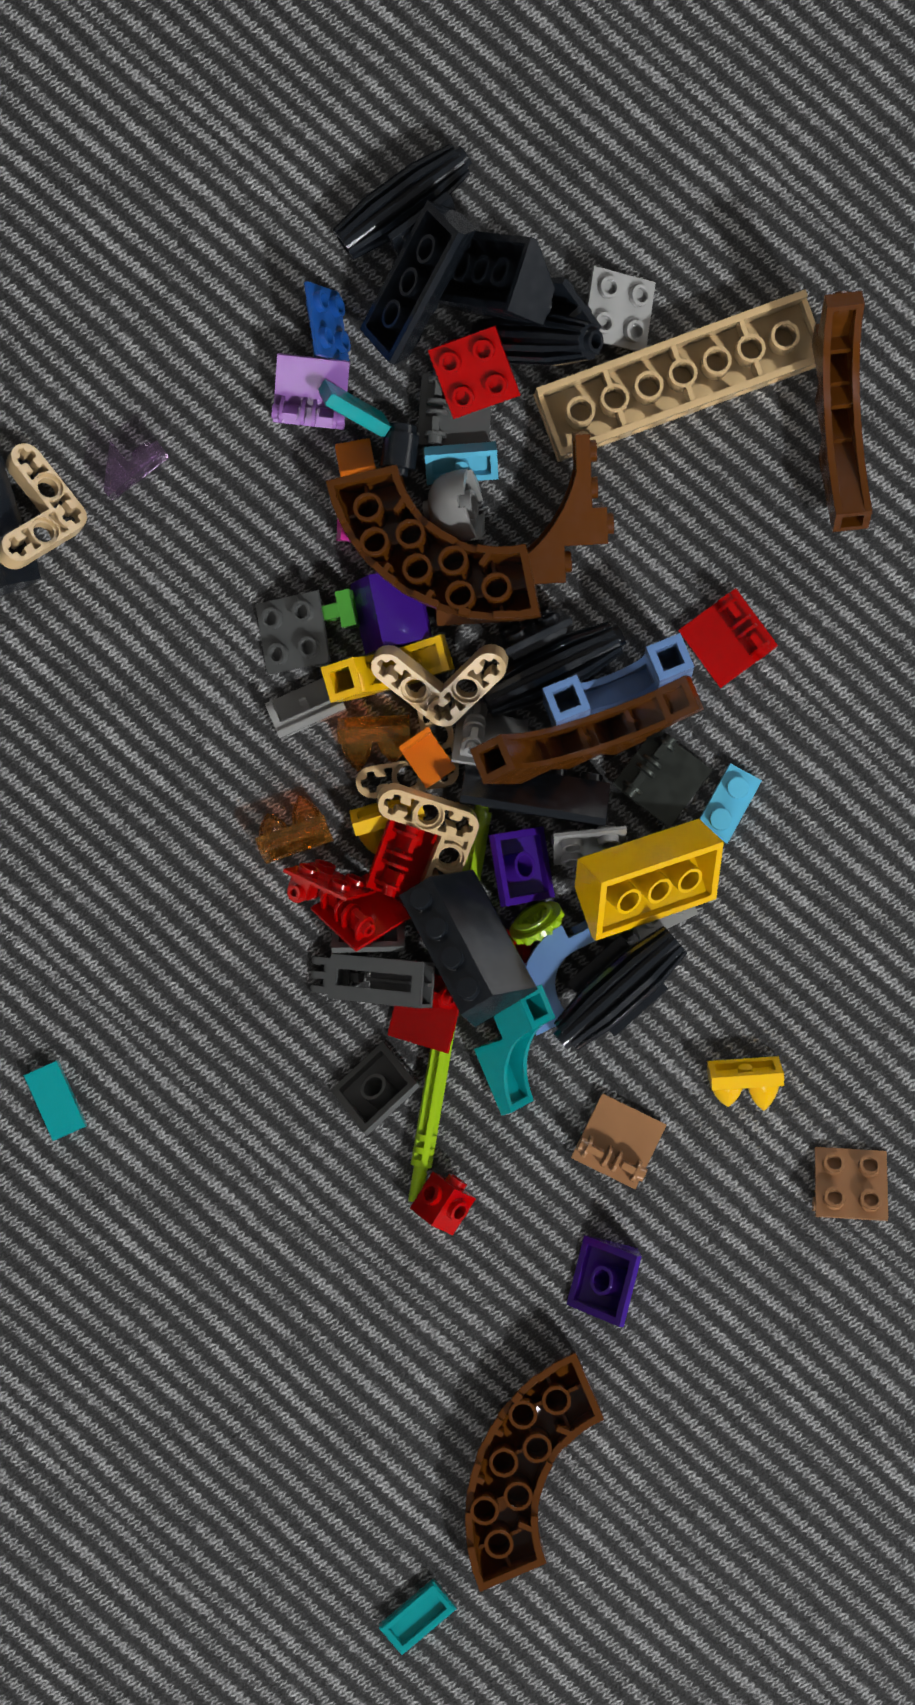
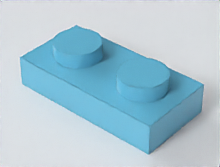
(474, 456)
(729, 801)

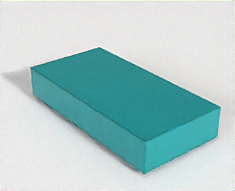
(354, 408)
(55, 1100)
(417, 1616)

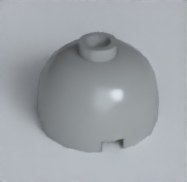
(454, 505)

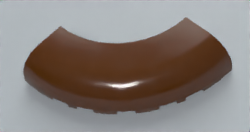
(427, 561)
(515, 1465)

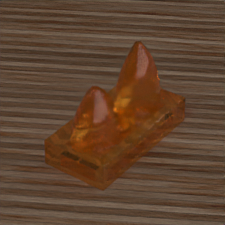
(358, 733)
(308, 831)

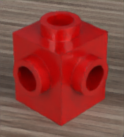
(443, 1202)

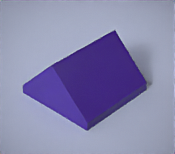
(388, 615)
(521, 866)
(604, 1279)

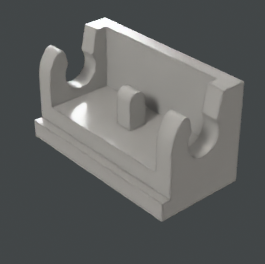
(302, 709)

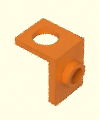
(354, 457)
(427, 757)

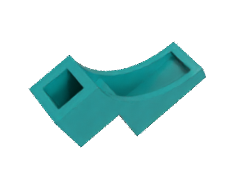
(506, 1056)

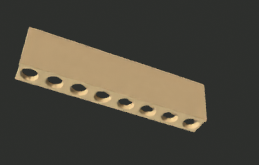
(680, 375)

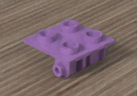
(297, 391)

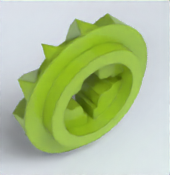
(536, 922)

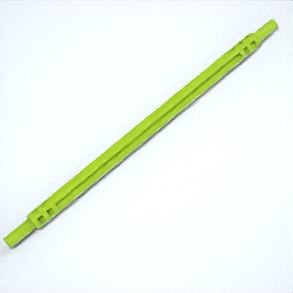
(439, 1061)

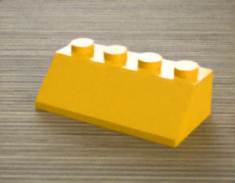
(648, 878)

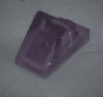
(123, 474)

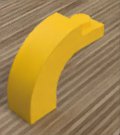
(354, 677)

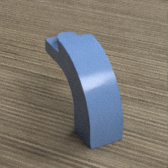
(547, 958)

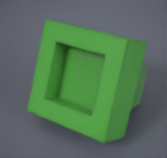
(342, 610)

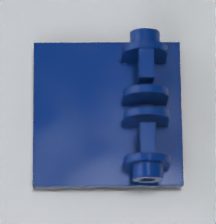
(326, 322)

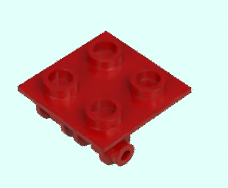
(474, 372)
(728, 638)
(400, 859)
(321, 874)
(362, 918)
(427, 1026)

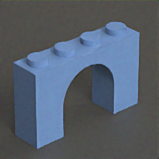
(660, 665)

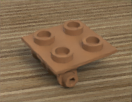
(618, 1141)
(850, 1184)

